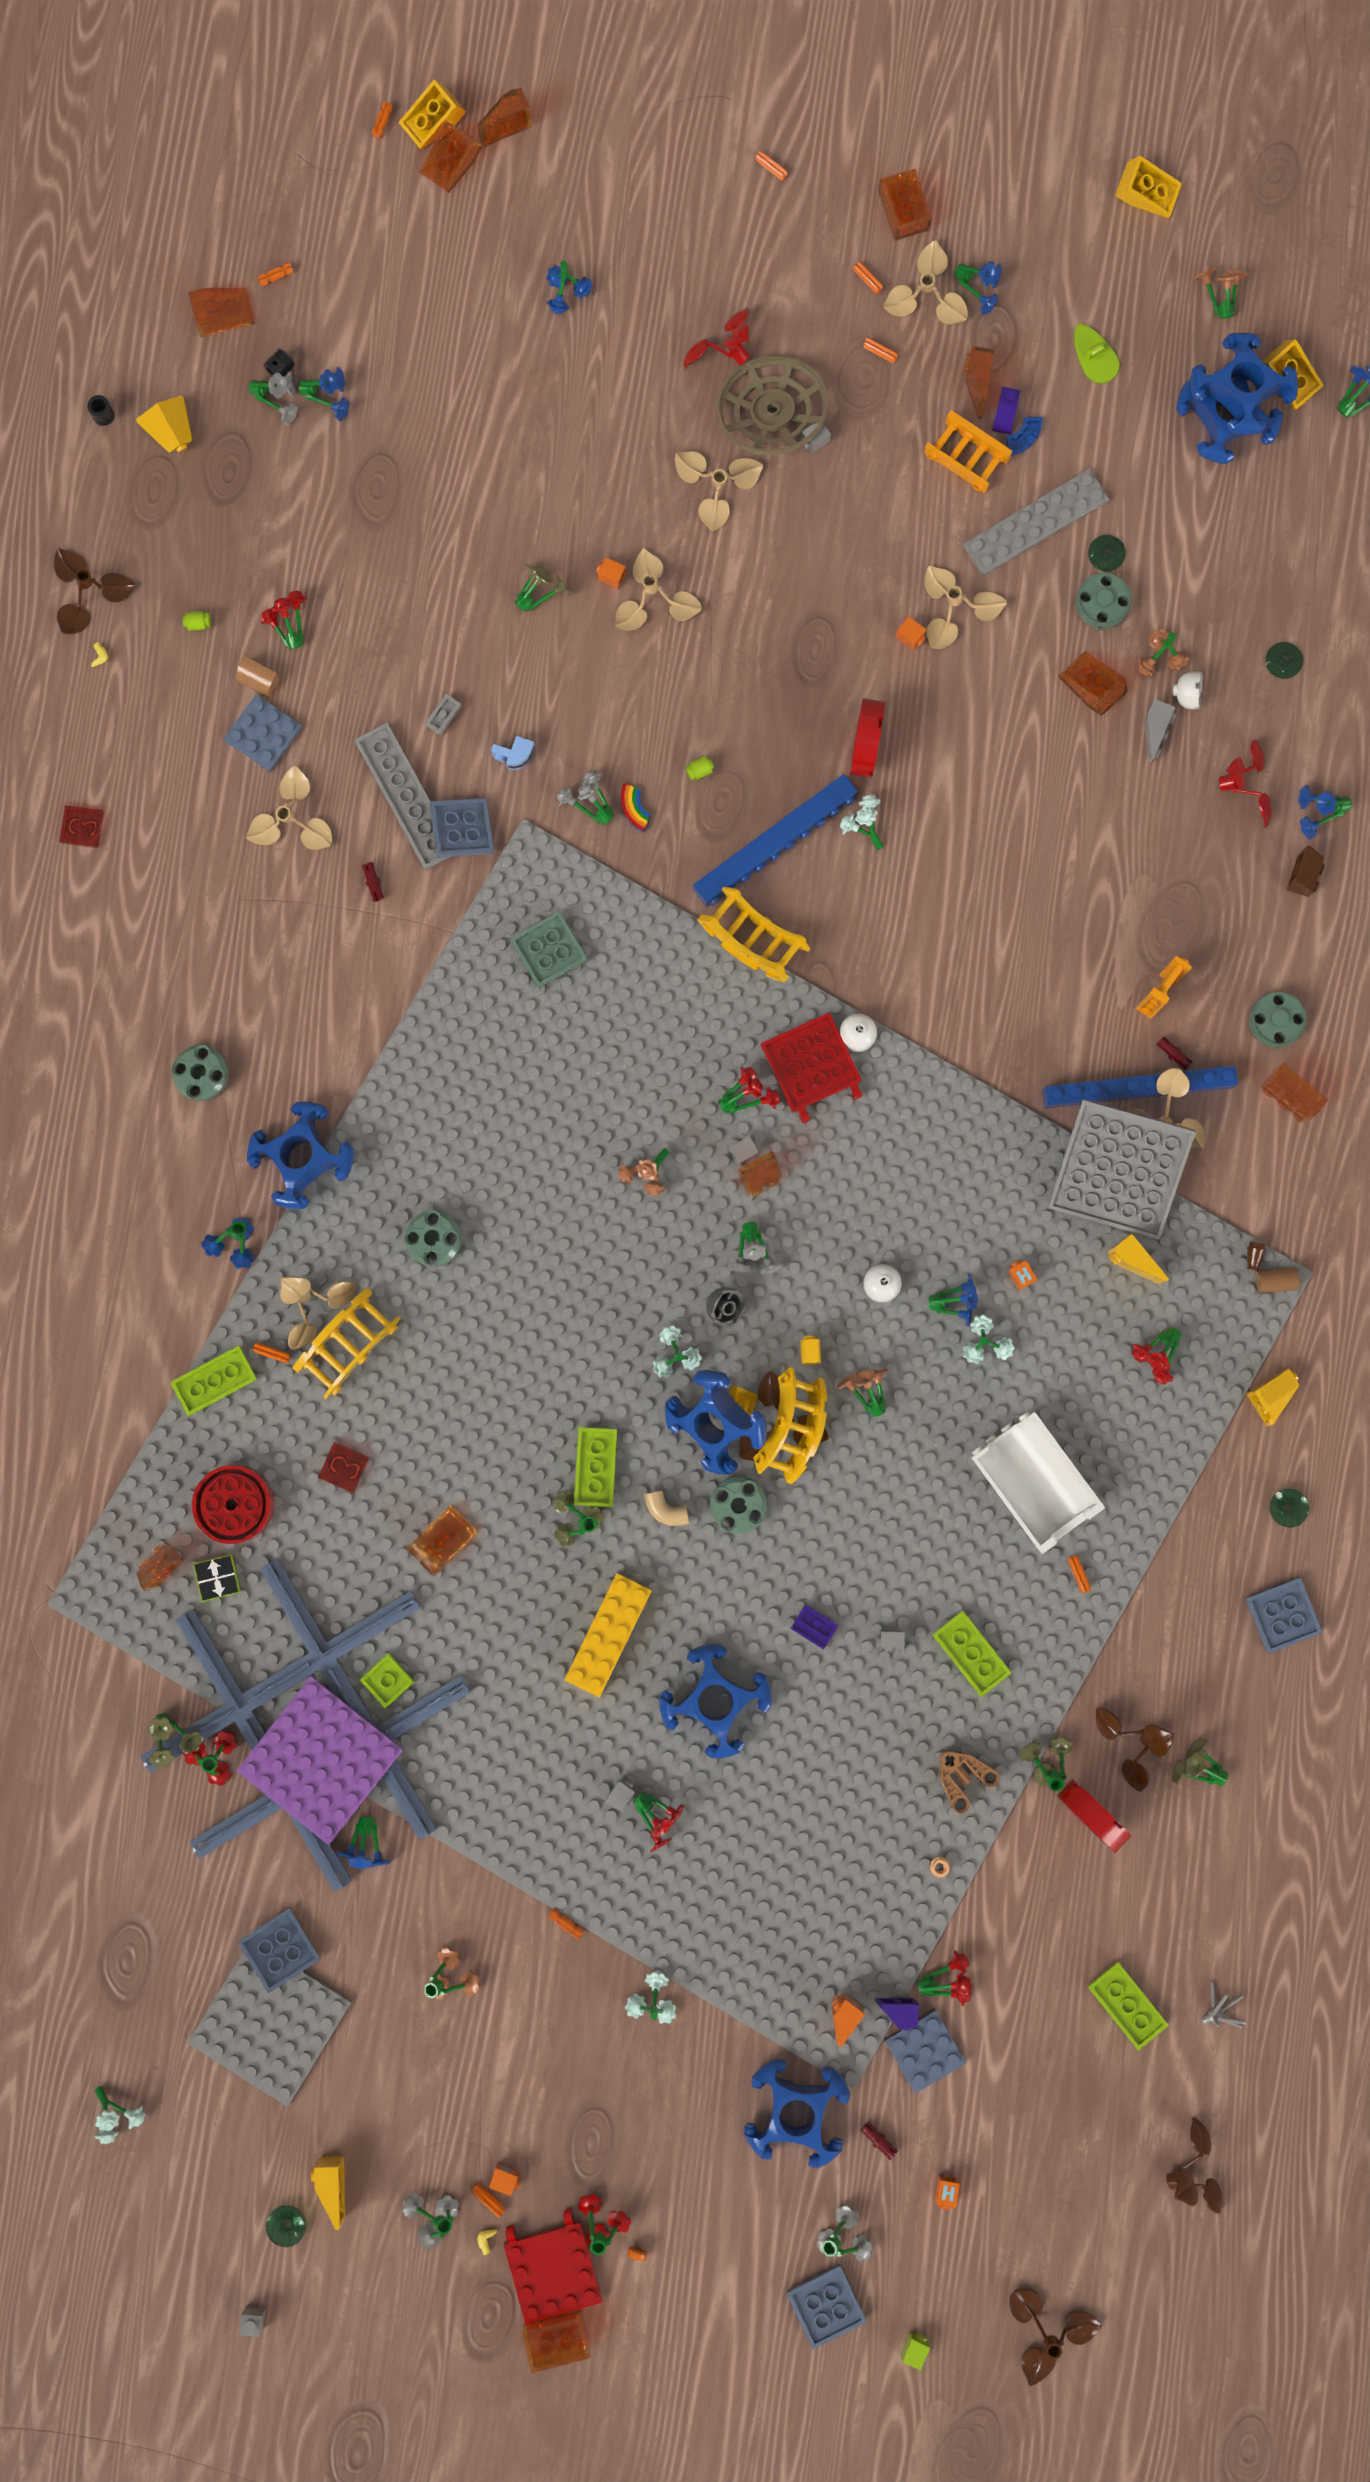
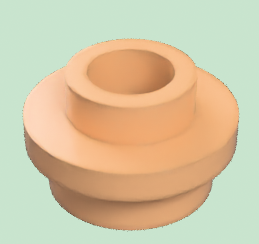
(939, 1873)

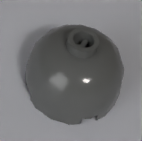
(725, 1306)

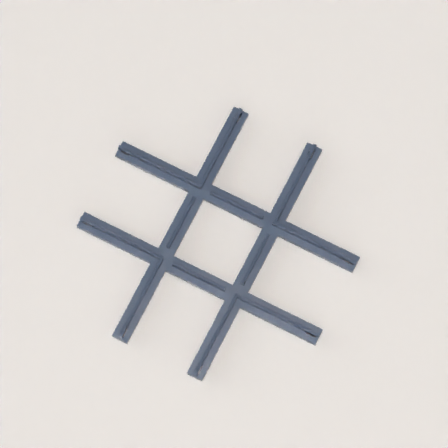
(321, 1657)

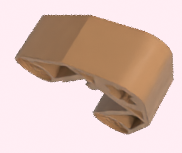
(977, 1767)

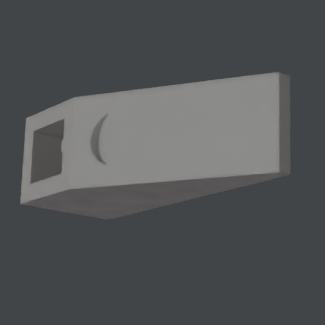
(1155, 724)

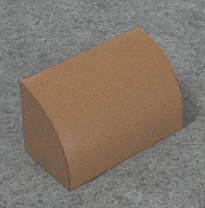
(256, 676)
(1277, 1280)

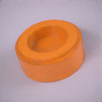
(637, 2253)

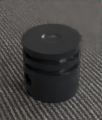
(279, 363)
(100, 410)

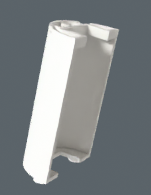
(1036, 1481)

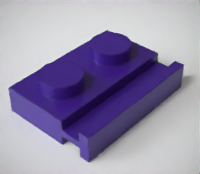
(814, 1627)

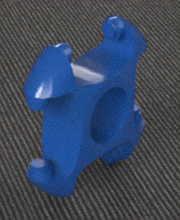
(1248, 366)
(1216, 425)
(280, 1149)
(699, 1426)
(718, 1725)
(784, 2092)

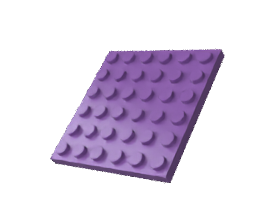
(320, 1760)

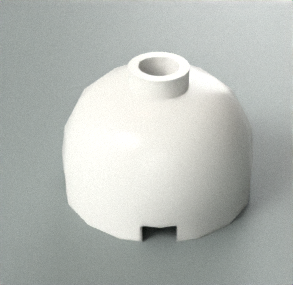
(1189, 690)
(856, 1040)
(873, 1285)

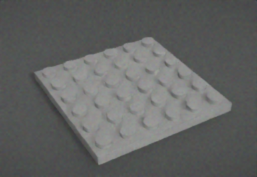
(1121, 1168)
(271, 2035)

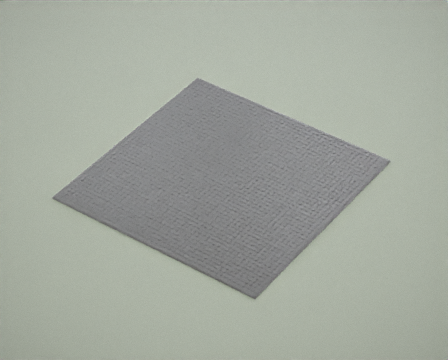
(512, 1115)

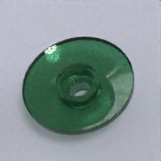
(1101, 559)
(1278, 666)
(1298, 1508)
(283, 2235)

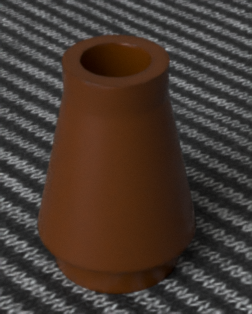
(1255, 1254)

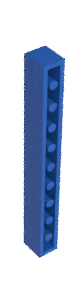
(775, 840)
(1134, 1087)

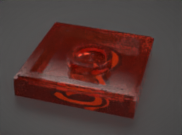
(81, 826)
(343, 1467)

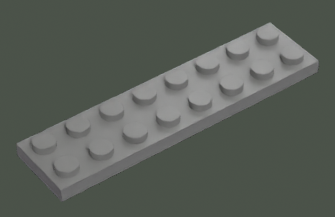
(1036, 522)
(401, 791)

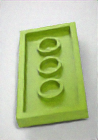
(213, 1380)
(595, 1467)
(971, 1653)
(1127, 2005)

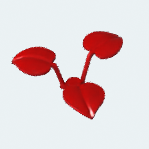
(734, 341)
(1236, 779)

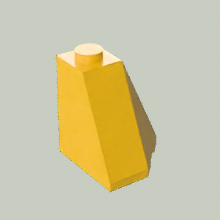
(168, 424)
(1273, 1395)

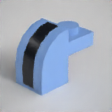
(517, 756)

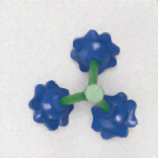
(557, 278)

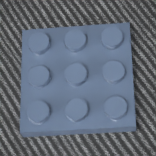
(262, 733)
(461, 827)
(1283, 1615)
(279, 1950)
(925, 2051)
(826, 2306)

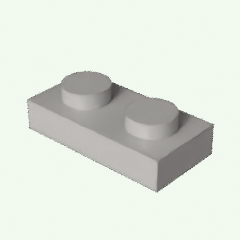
(443, 714)

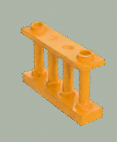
(973, 434)
(1158, 998)

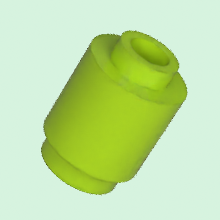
(196, 620)
(699, 768)

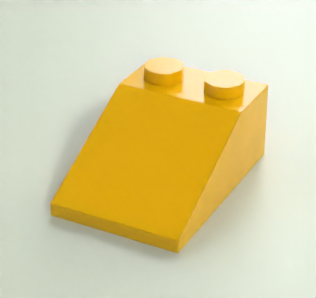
(430, 113)
(1148, 187)
(1291, 354)
(1134, 1258)
(330, 2187)

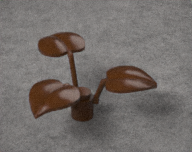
(71, 566)
(770, 1395)
(1152, 1737)
(1183, 2180)
(1079, 2330)

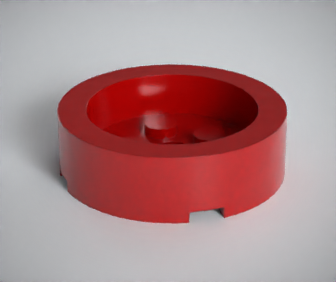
(867, 738)
(253, 1506)
(1094, 1816)

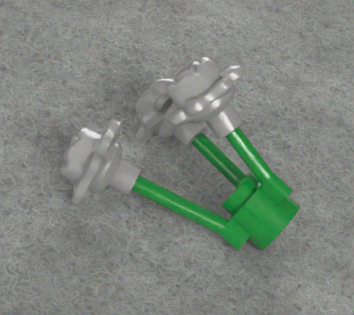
(587, 791)

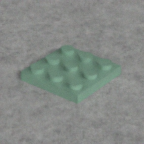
(548, 949)

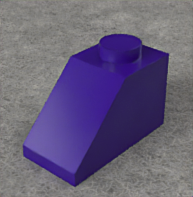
(1006, 410)
(901, 2011)

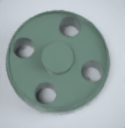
(1103, 601)
(1277, 1020)
(200, 1073)
(433, 1238)
(738, 1505)

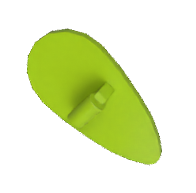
(1095, 355)

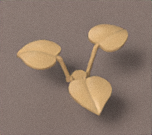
(930, 262)
(716, 512)
(647, 571)
(941, 582)
(265, 830)
(1177, 1084)
(298, 1290)

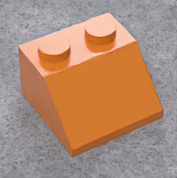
(846, 2016)

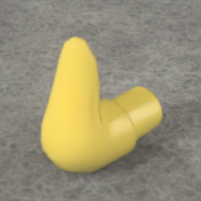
(103, 656)
(482, 2240)

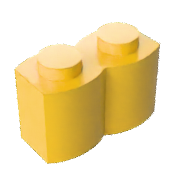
(810, 1350)

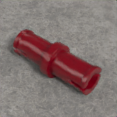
(372, 882)
(1174, 1053)
(878, 2140)

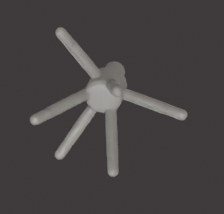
(1216, 2014)

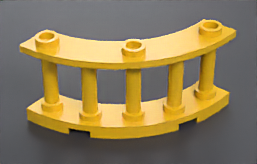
(742, 951)
(332, 1330)
(811, 1432)

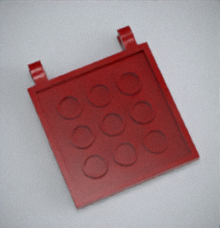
(811, 1064)
(552, 2270)

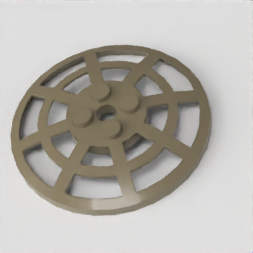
(772, 399)

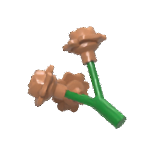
(1160, 641)
(648, 1170)

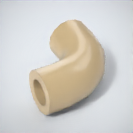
(663, 1512)

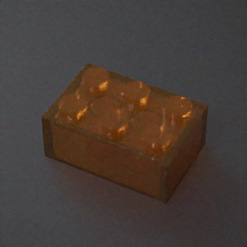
(904, 204)
(1293, 1093)
(556, 2341)

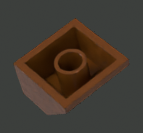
(1306, 871)

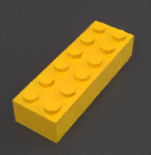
(608, 1634)

